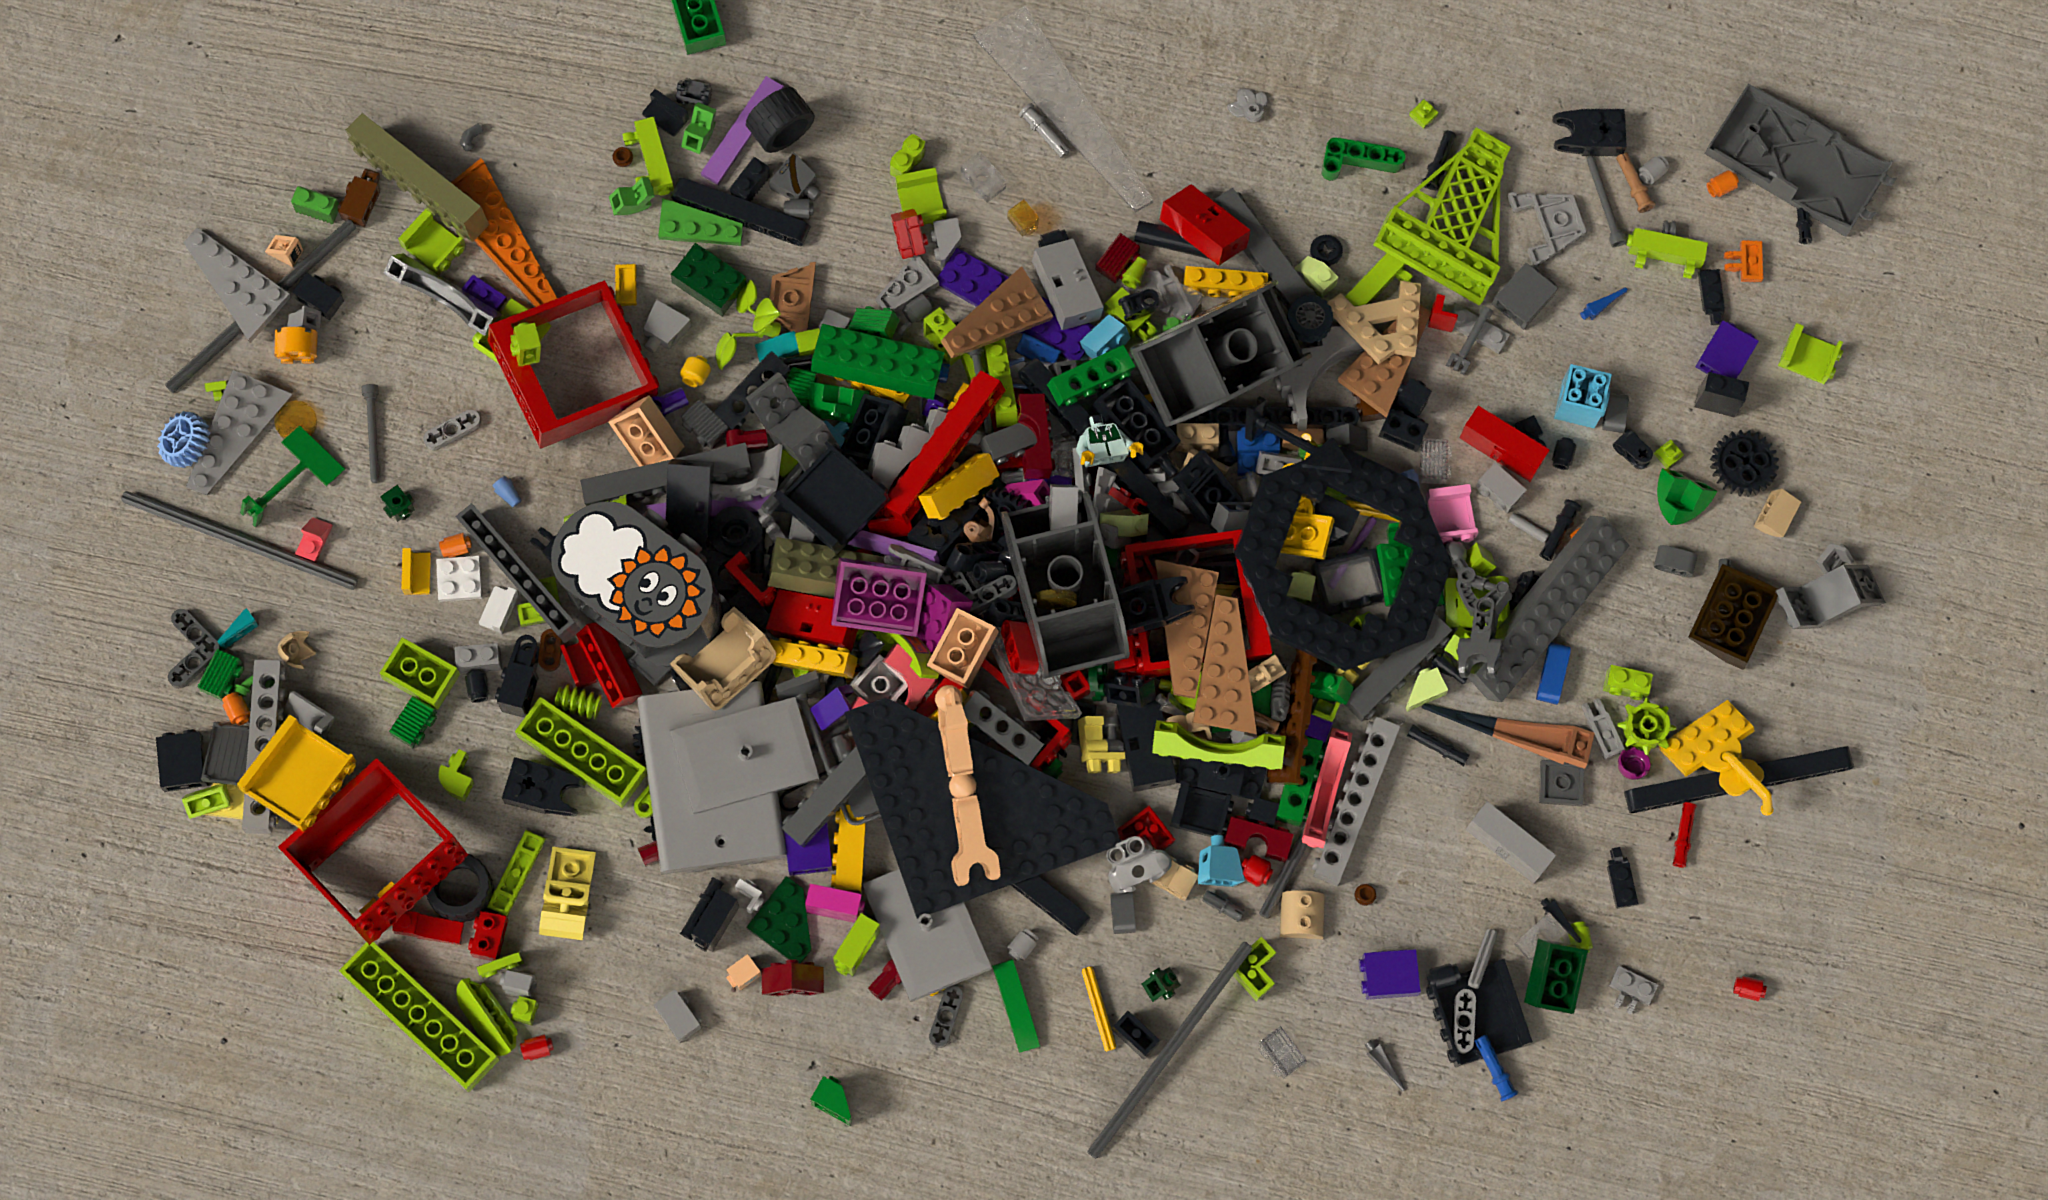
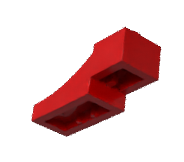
(429, 928)

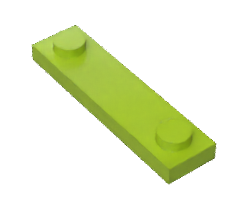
(516, 873)

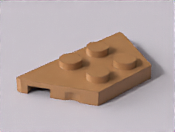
(793, 297)

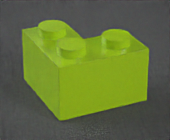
(1250, 972)

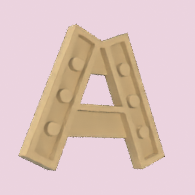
(1359, 322)

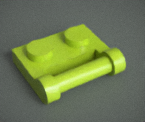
(508, 962)

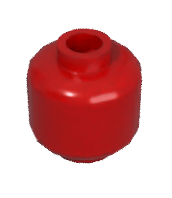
(1257, 870)

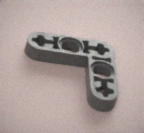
(979, 593)
(198, 652)

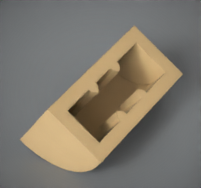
(1777, 513)

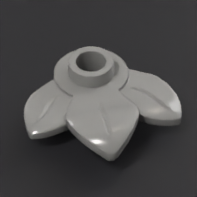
(1248, 102)

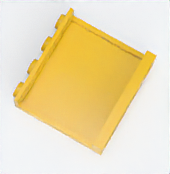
(296, 774)

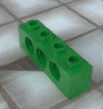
(1116, 358)
(1296, 814)

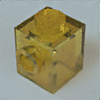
(1023, 218)

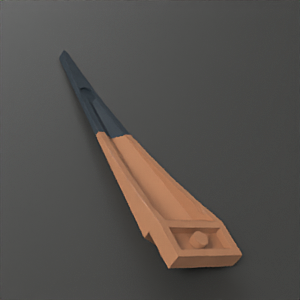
(1551, 741)

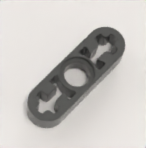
(956, 1003)

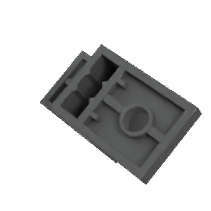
(789, 422)
(1830, 597)

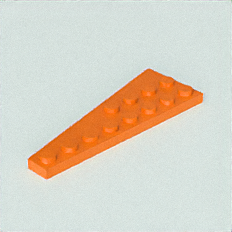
(503, 237)

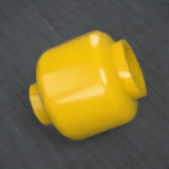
(695, 371)

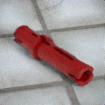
(1683, 843)

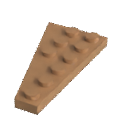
(1003, 313)
(1380, 383)
(1188, 635)
(1224, 683)

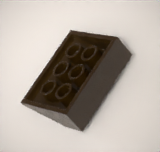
(1733, 616)

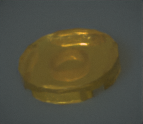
(293, 415)
(1051, 600)

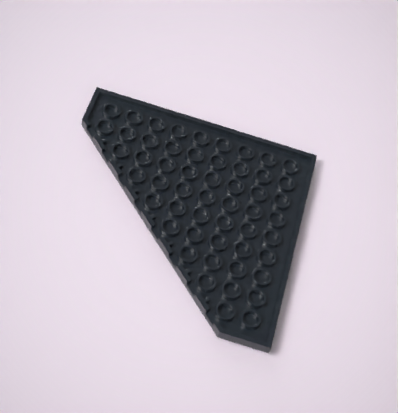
(1024, 813)

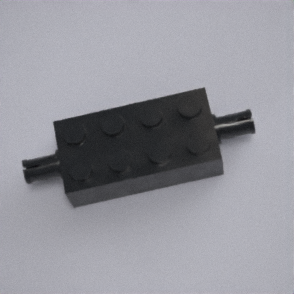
(1140, 423)

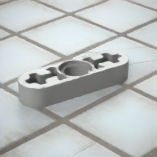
(453, 421)
(1471, 1015)

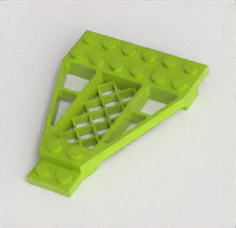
(1434, 252)

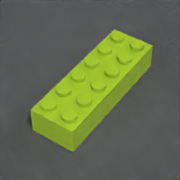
(581, 752)

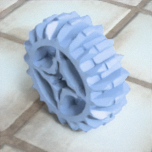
(183, 439)

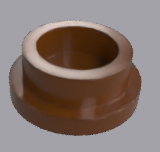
(622, 157)
(1365, 894)

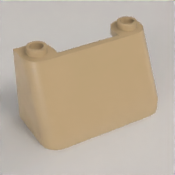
(727, 661)

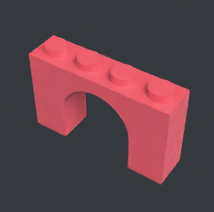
(900, 661)

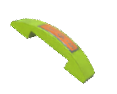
(916, 650)

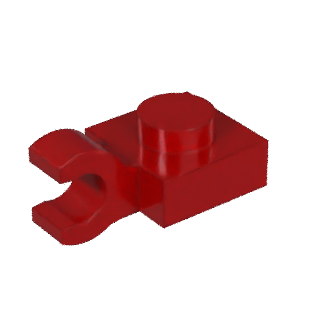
(1123, 496)

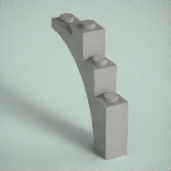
(1299, 380)
(890, 459)

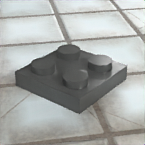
(1561, 783)

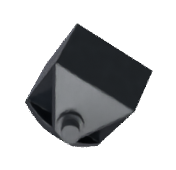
(1344, 519)

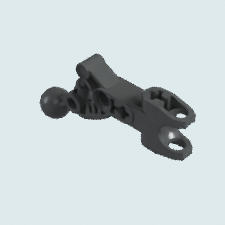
(1482, 644)

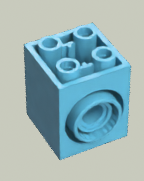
(1583, 396)

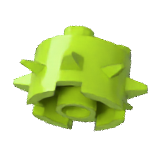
(1655, 718)

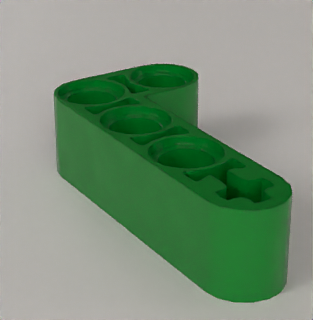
(1363, 160)

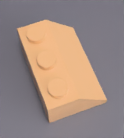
(646, 433)
(963, 648)

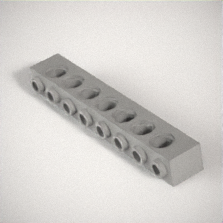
(263, 671)
(1387, 734)

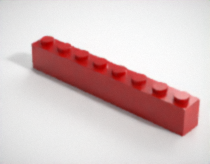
(944, 445)

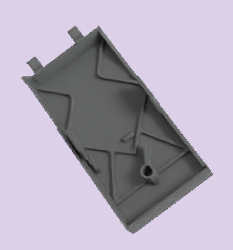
(1798, 160)

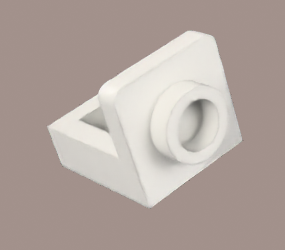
(749, 889)

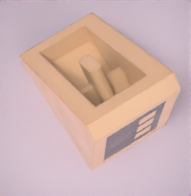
(285, 249)

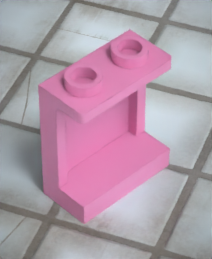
(1452, 513)

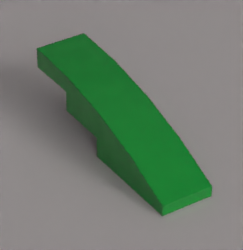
(1015, 1006)

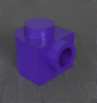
(934, 404)

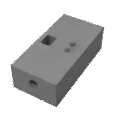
(1067, 284)
(1510, 842)

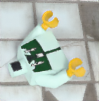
(1105, 444)

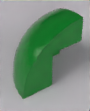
(1682, 497)

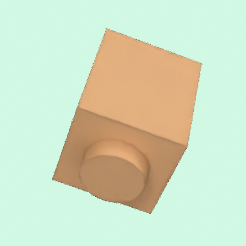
(742, 973)

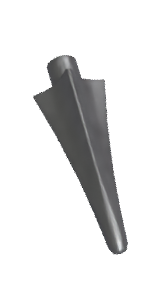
(1171, 705)
(1378, 1055)

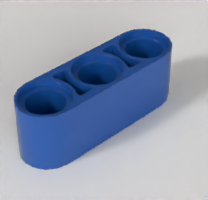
(1553, 673)

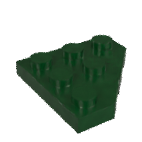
(784, 922)

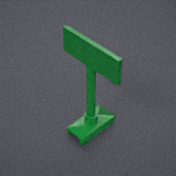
(311, 456)

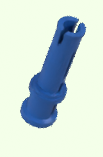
(1500, 1077)

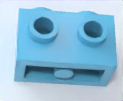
(1105, 337)

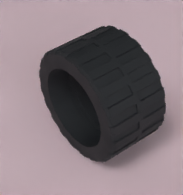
(780, 119)
(472, 909)

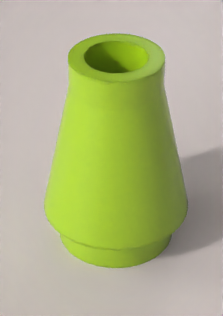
(1135, 273)

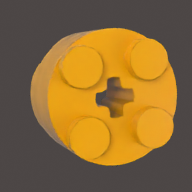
(295, 344)

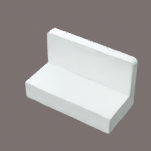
(498, 609)

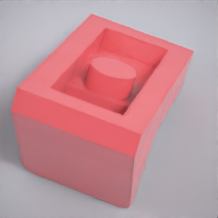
(313, 540)

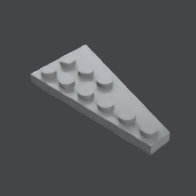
(243, 290)
(239, 418)

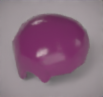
(1634, 764)

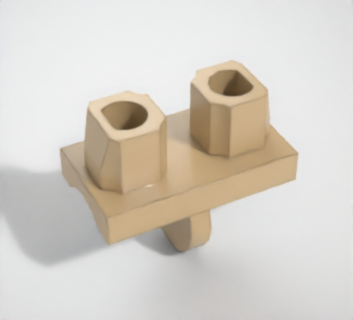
(1265, 673)

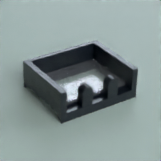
(1349, 580)

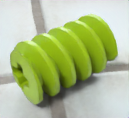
(578, 702)

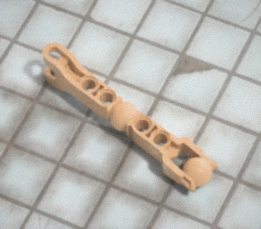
(962, 786)

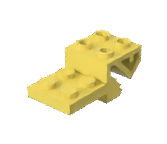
(567, 893)

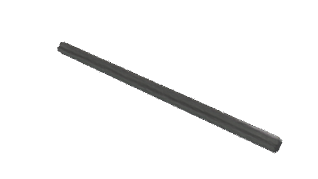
(285, 283)
(239, 540)
(1169, 1050)

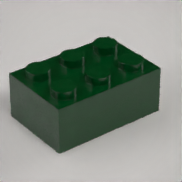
(708, 279)
(1556, 976)

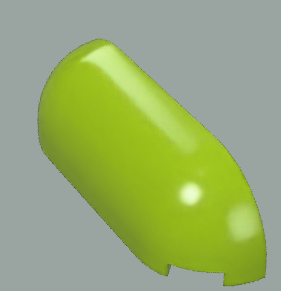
(486, 1016)

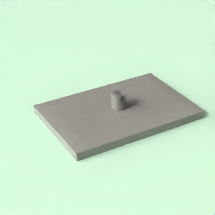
(744, 755)
(927, 950)

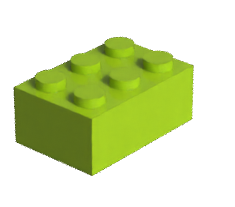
(419, 673)

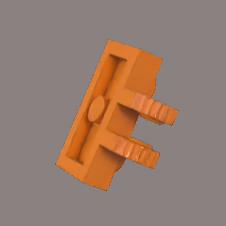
(1750, 261)

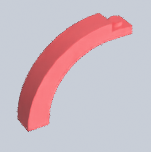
(1326, 788)

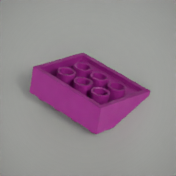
(878, 596)

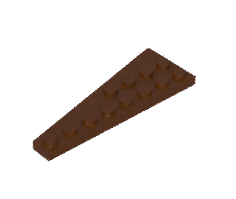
(1296, 722)

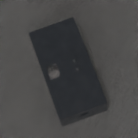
(690, 499)
(1137, 734)

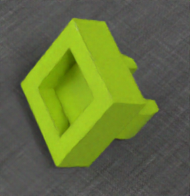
(1423, 113)
(217, 388)
(1668, 454)

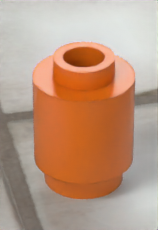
(1722, 184)
(455, 545)
(236, 708)

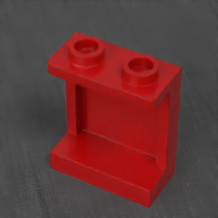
(736, 567)

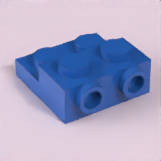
(1249, 451)

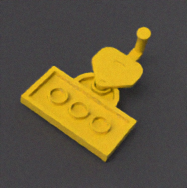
(1308, 532)
(1717, 738)

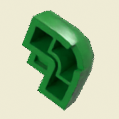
(834, 401)

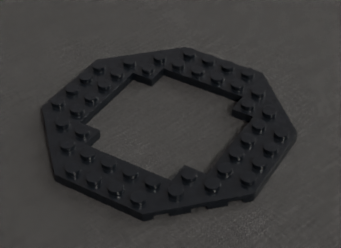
(1309, 628)

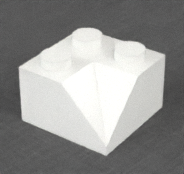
(878, 682)

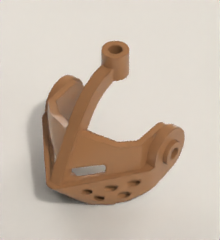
(977, 531)

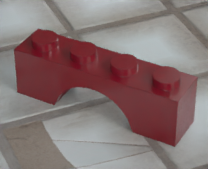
(1033, 413)

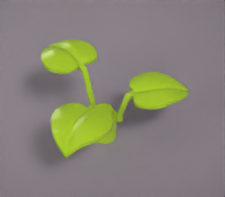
(763, 323)

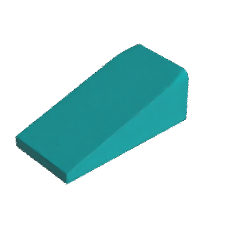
(782, 345)
(239, 628)

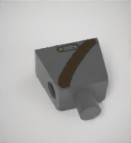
(795, 180)

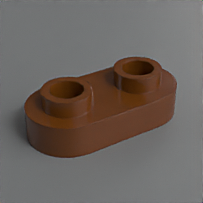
(549, 651)

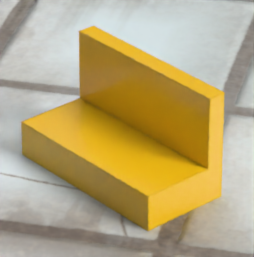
(415, 572)

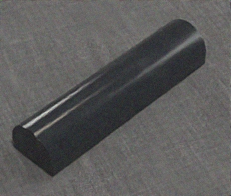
(1164, 238)

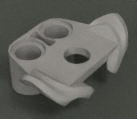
(1153, 861)

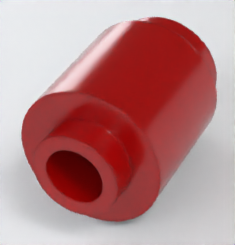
(1749, 988)
(536, 1047)

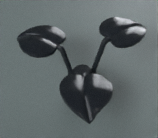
(868, 649)

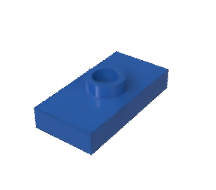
(1033, 348)

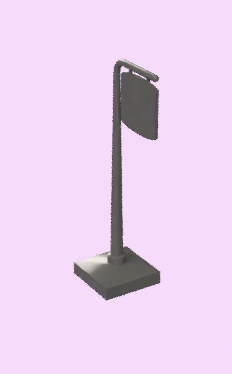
(862, 800)

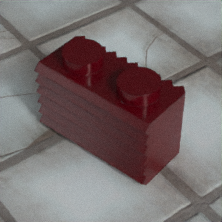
(1118, 258)

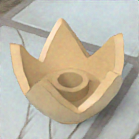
(294, 649)

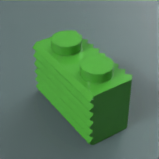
(315, 204)

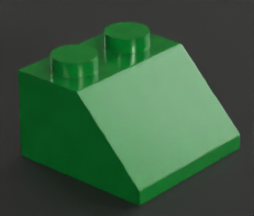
(831, 1099)

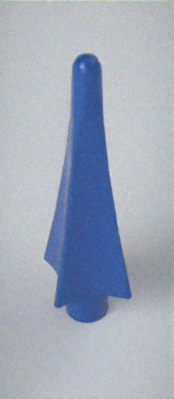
(1596, 307)

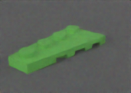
(693, 225)

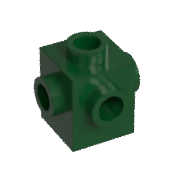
(397, 503)
(1161, 984)

